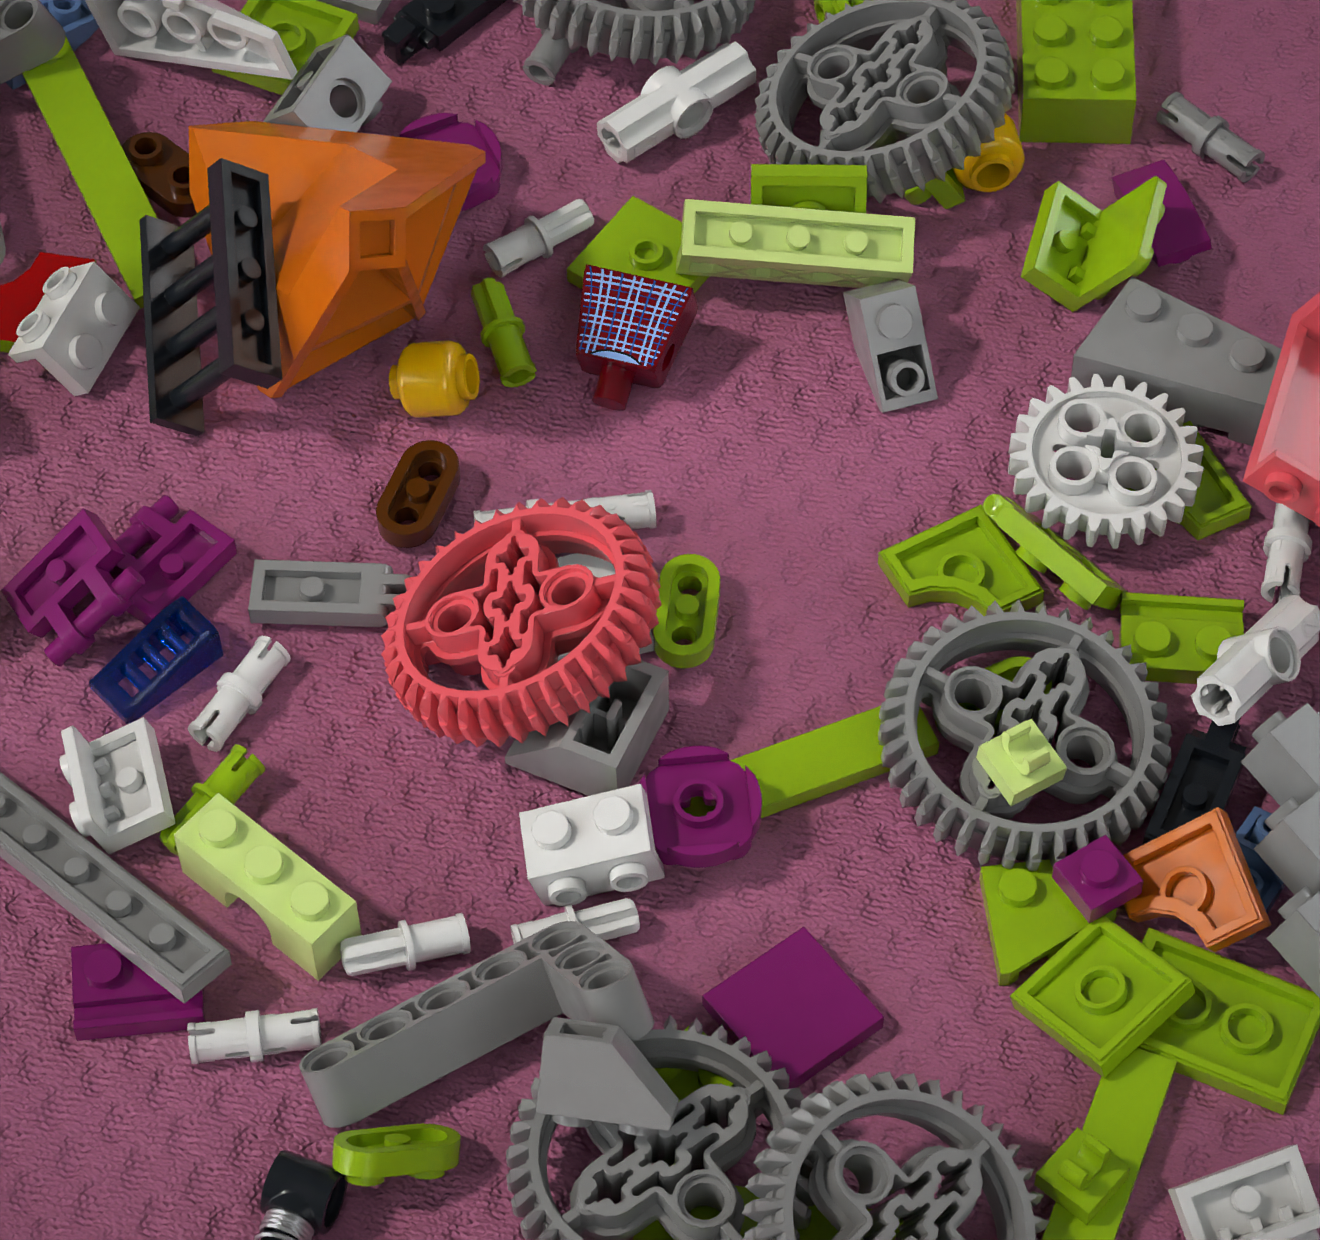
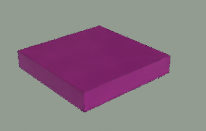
(794, 1007)

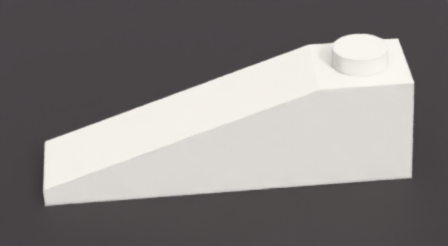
(193, 35)

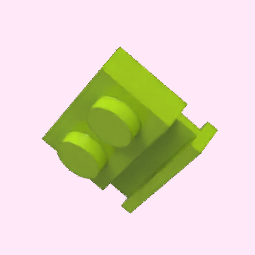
(1177, 633)

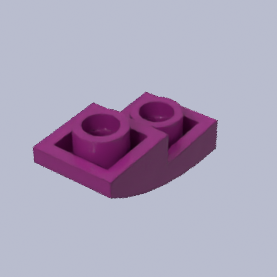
(1180, 230)

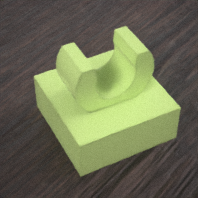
(1021, 762)

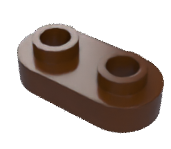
(161, 171)
(416, 499)

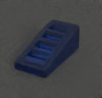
(161, 633)

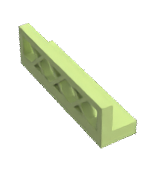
(794, 244)

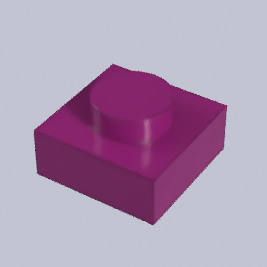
(1097, 878)

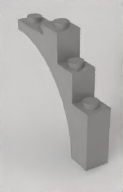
(1289, 770)

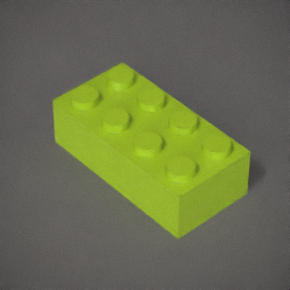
(1075, 71)

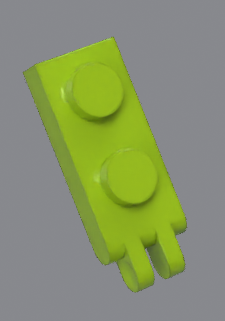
(1046, 549)

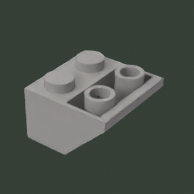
(604, 746)

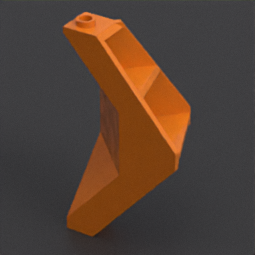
(351, 228)

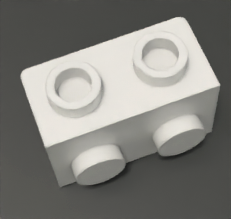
(75, 326)
(117, 785)
(590, 846)
(1251, 1201)

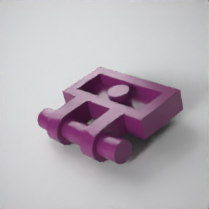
(178, 561)
(61, 576)

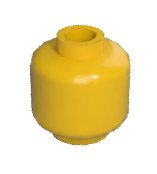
(998, 162)
(434, 379)

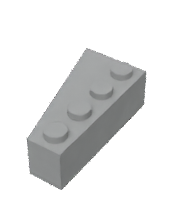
(1183, 352)

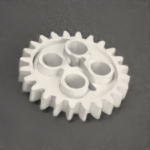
(1105, 460)

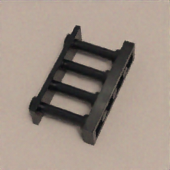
(244, 298)

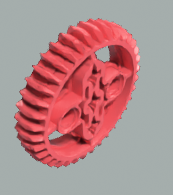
(521, 622)

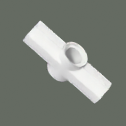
(676, 102)
(1257, 660)

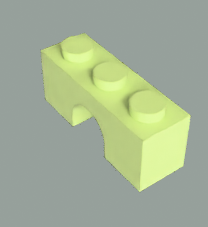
(241, 859)

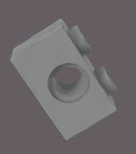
(333, 89)

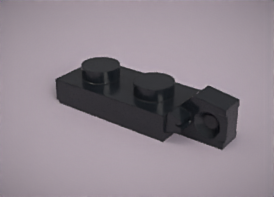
(432, 25)
(1199, 779)

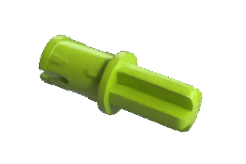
(503, 333)
(229, 779)

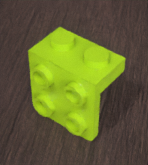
(1087, 251)

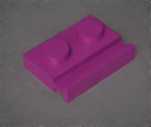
(122, 1000)

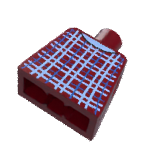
(630, 331)

